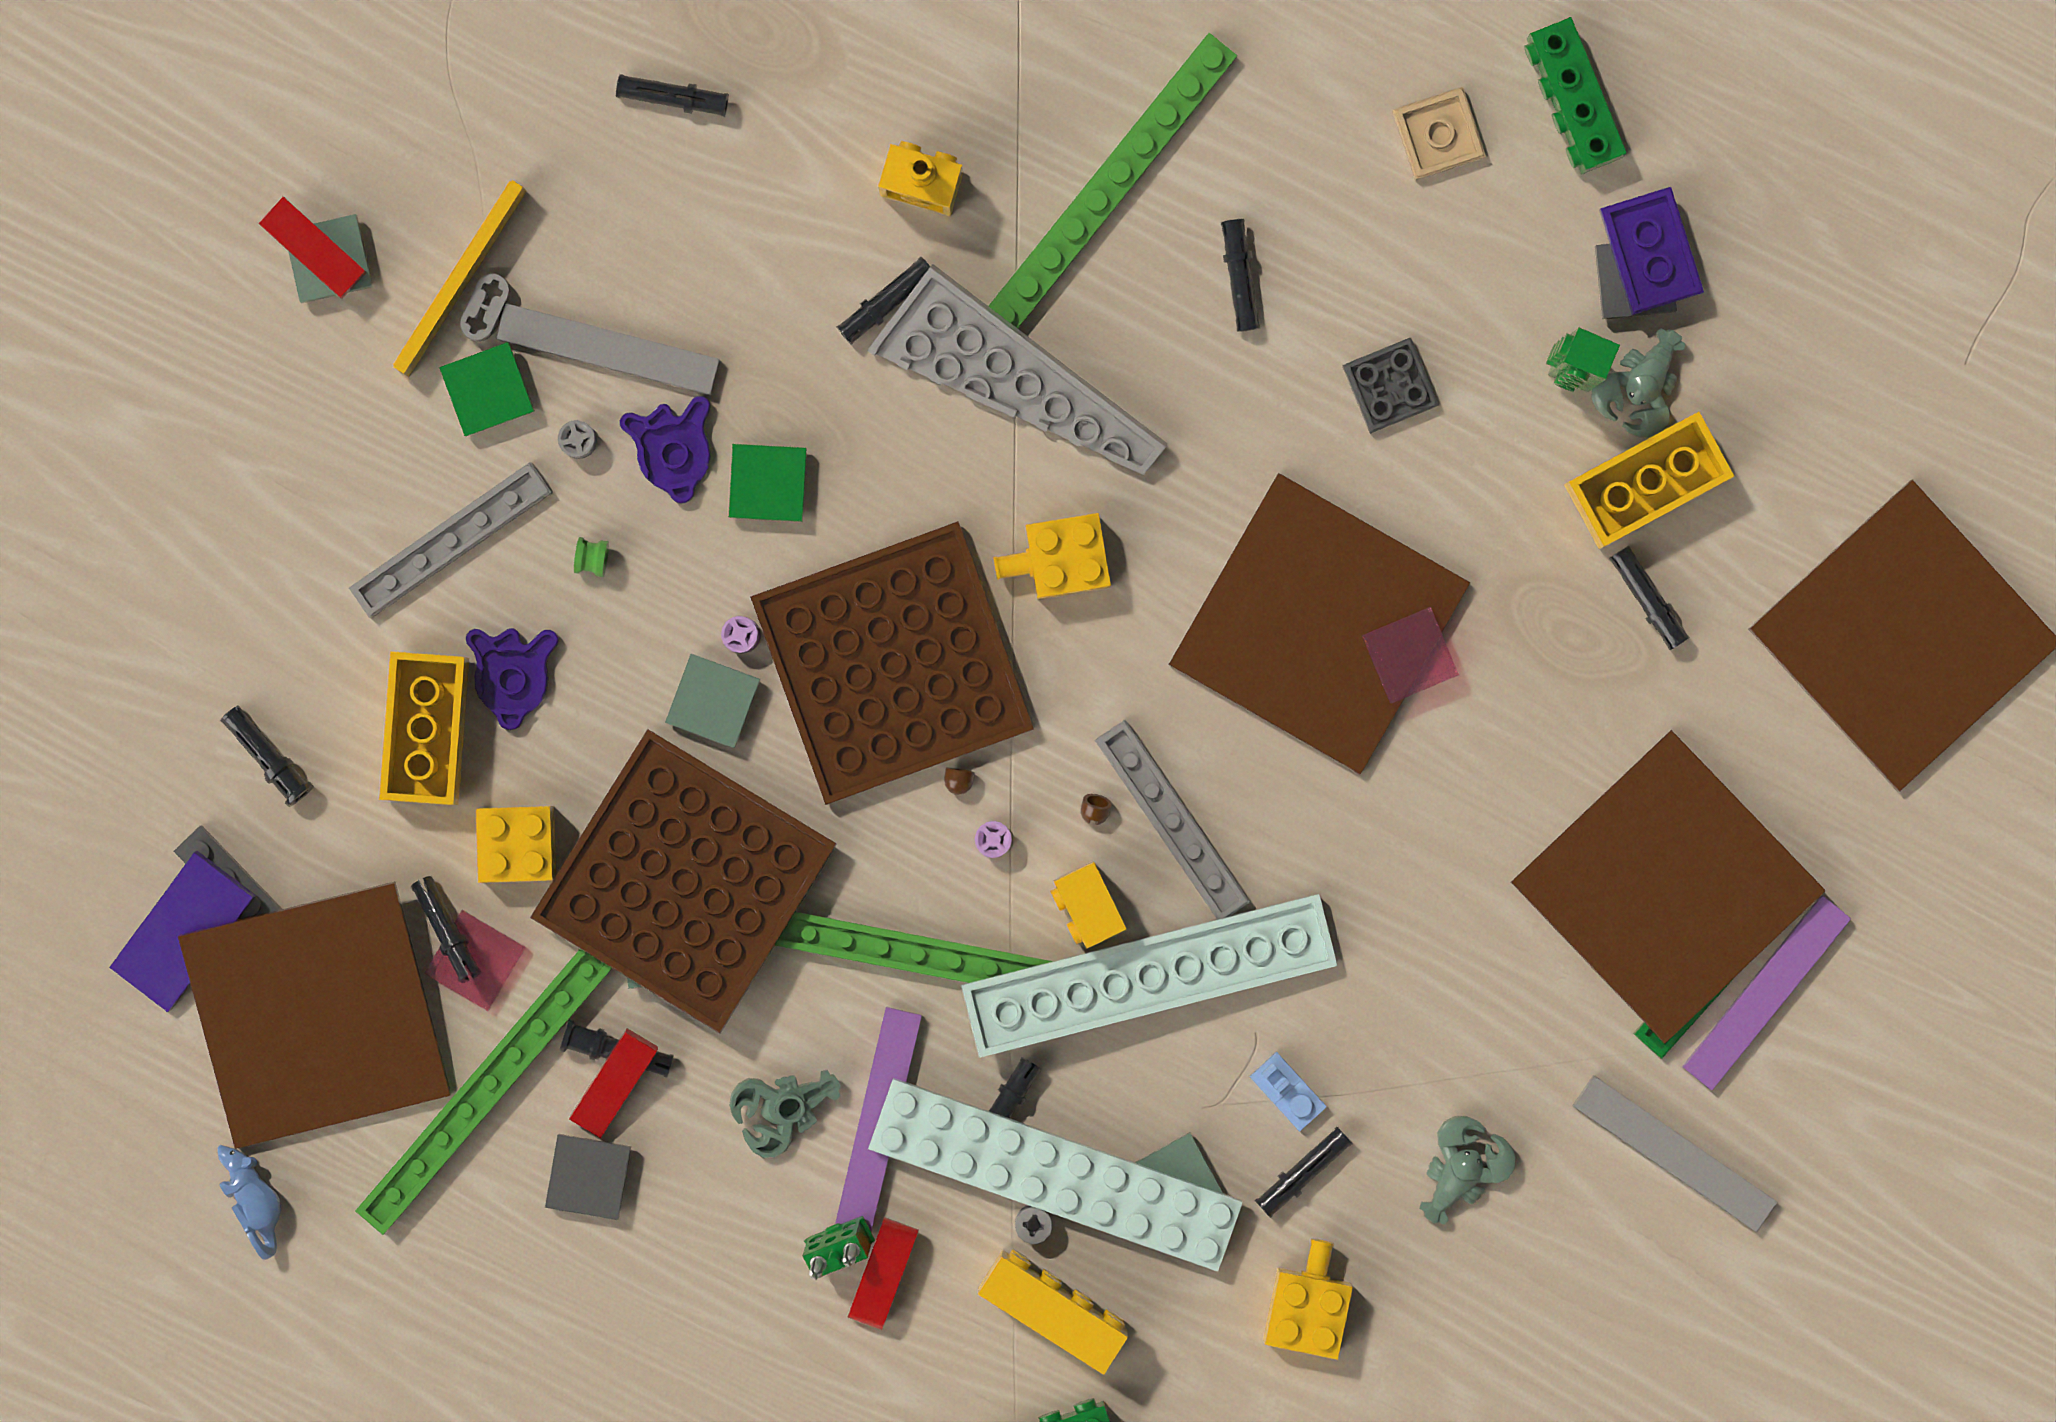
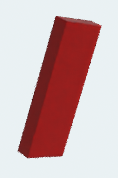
(312, 247)
(613, 1083)

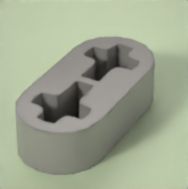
(493, 312)

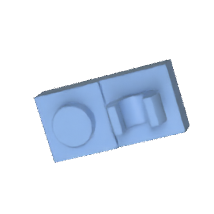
(1287, 1091)

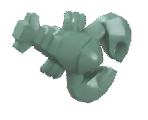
(1643, 385)
(781, 1107)
(1464, 1168)

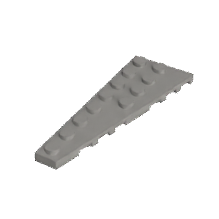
(978, 352)

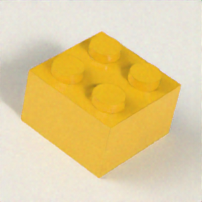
(516, 844)
(1088, 904)

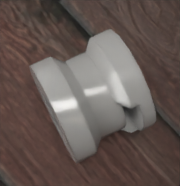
(572, 436)
(1030, 1220)

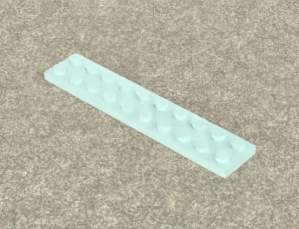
(1148, 975)
(1055, 1174)

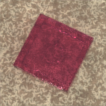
(1410, 655)
(493, 953)

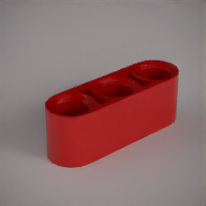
(883, 1273)

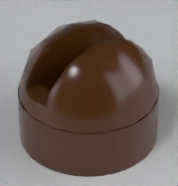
(958, 780)
(1095, 808)

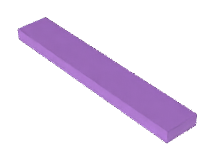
(1766, 992)
(866, 1166)

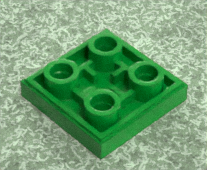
(487, 389)
(767, 482)

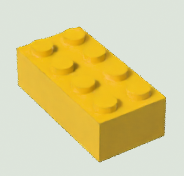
(1649, 480)
(424, 728)
(1053, 1311)

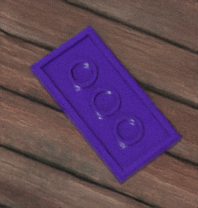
(195, 900)

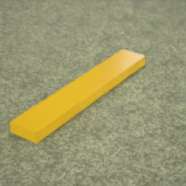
(459, 278)

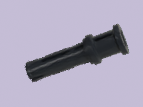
(276, 768)
(599, 1045)

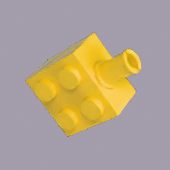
(921, 178)
(1061, 556)
(1309, 1307)

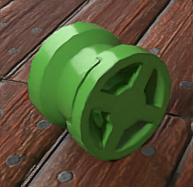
(591, 557)

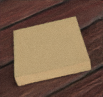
(1438, 133)

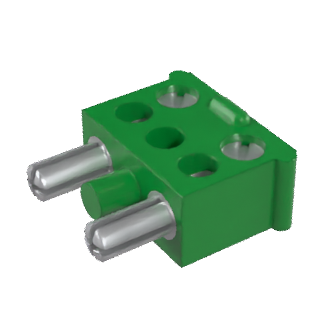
(837, 1247)

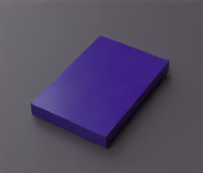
(1651, 250)

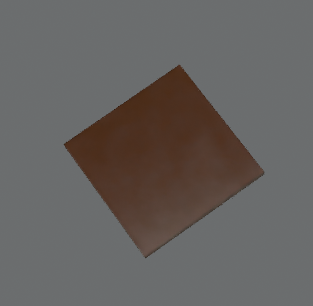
(1292, 618)
(1904, 635)
(1668, 886)
(314, 1015)

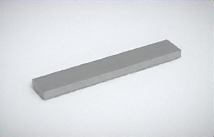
(608, 349)
(450, 540)
(1172, 820)
(1674, 1153)

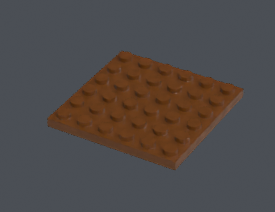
(891, 663)
(683, 881)

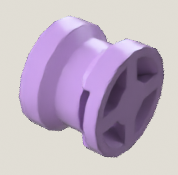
(735, 632)
(993, 839)

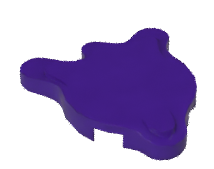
(672, 448)
(510, 674)

